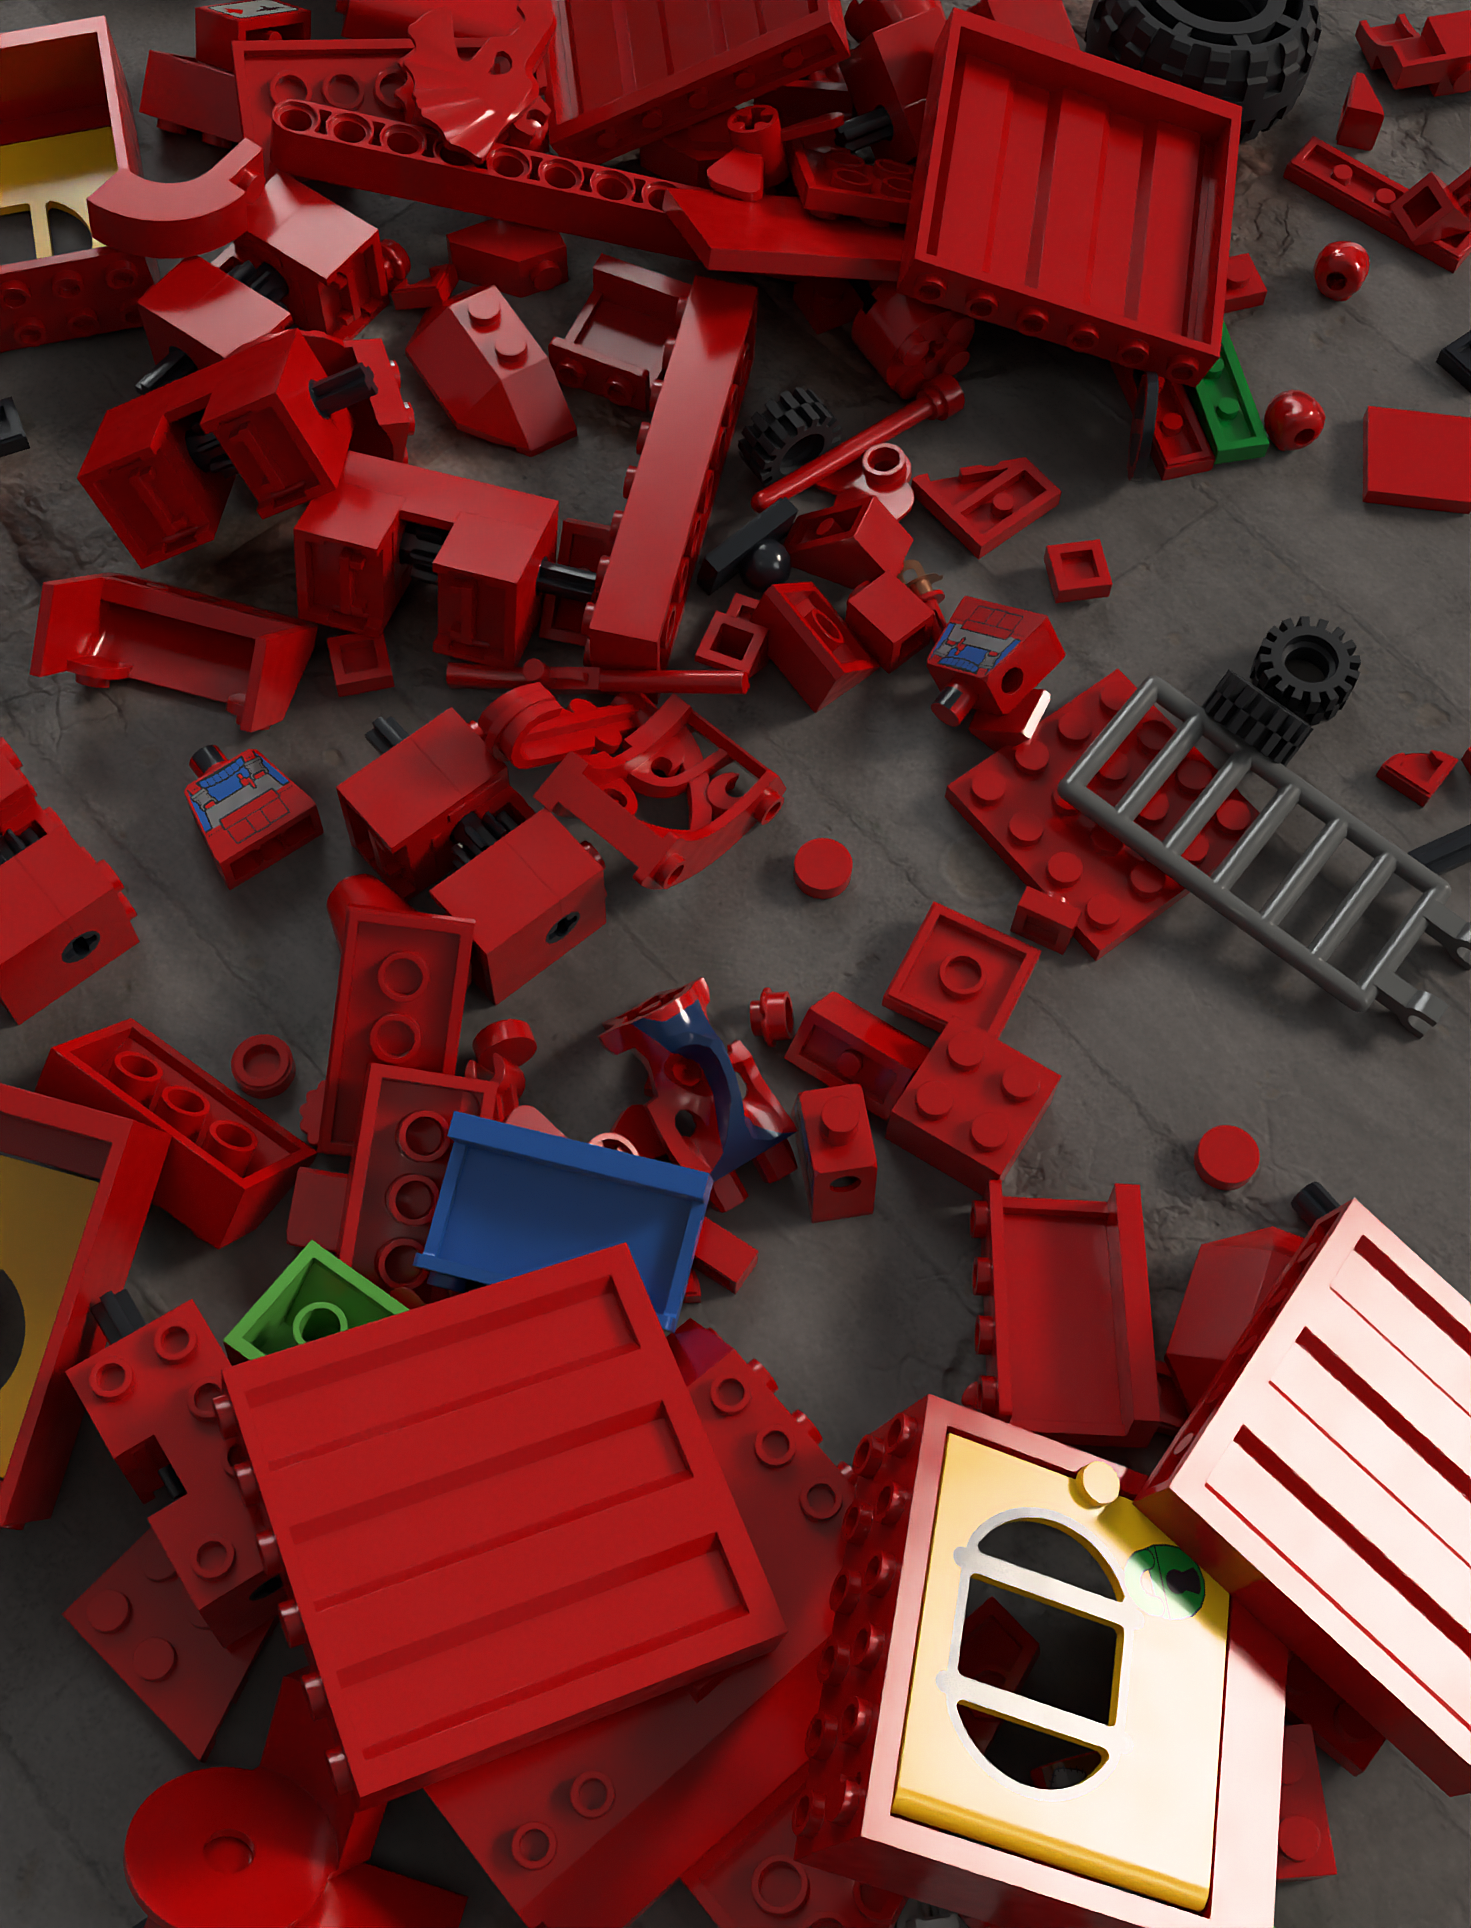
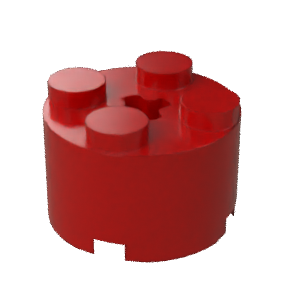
(911, 339)

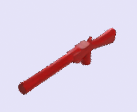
(596, 680)

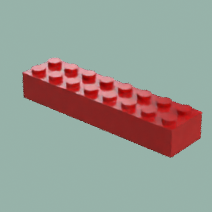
(675, 481)

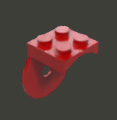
(381, 420)
(279, 1810)

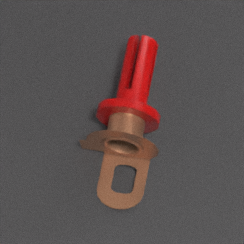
(922, 588)

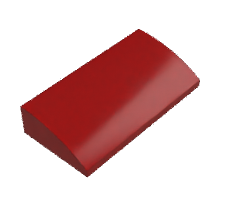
(400, 1170)

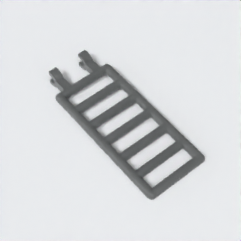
(1414, 1007)

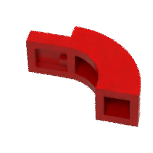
(178, 217)

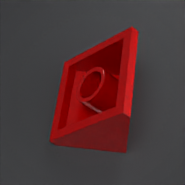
(812, 643)

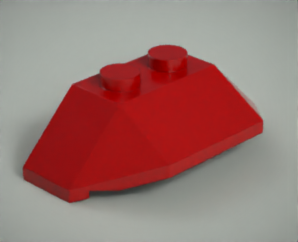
(490, 372)
(1220, 1301)

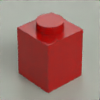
(889, 620)

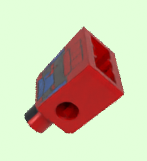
(990, 659)
(248, 812)
(833, 1144)

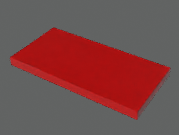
(782, 237)

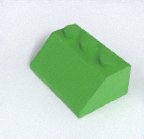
(308, 1302)

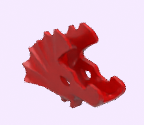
(477, 99)

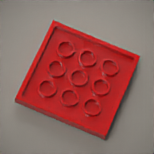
(1060, 850)

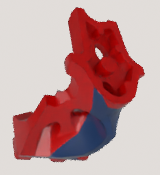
(727, 1128)

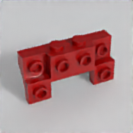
(1434, 58)

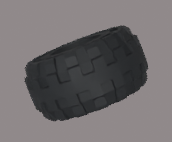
(1223, 48)

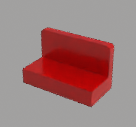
(852, 1046)

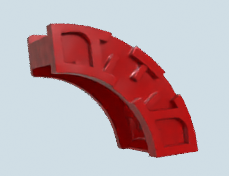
(602, 795)

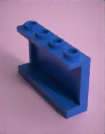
(539, 1199)

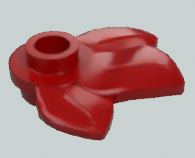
(881, 473)

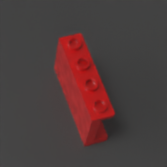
(1066, 1317)

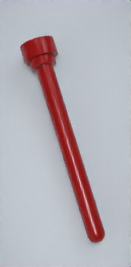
(938, 400)

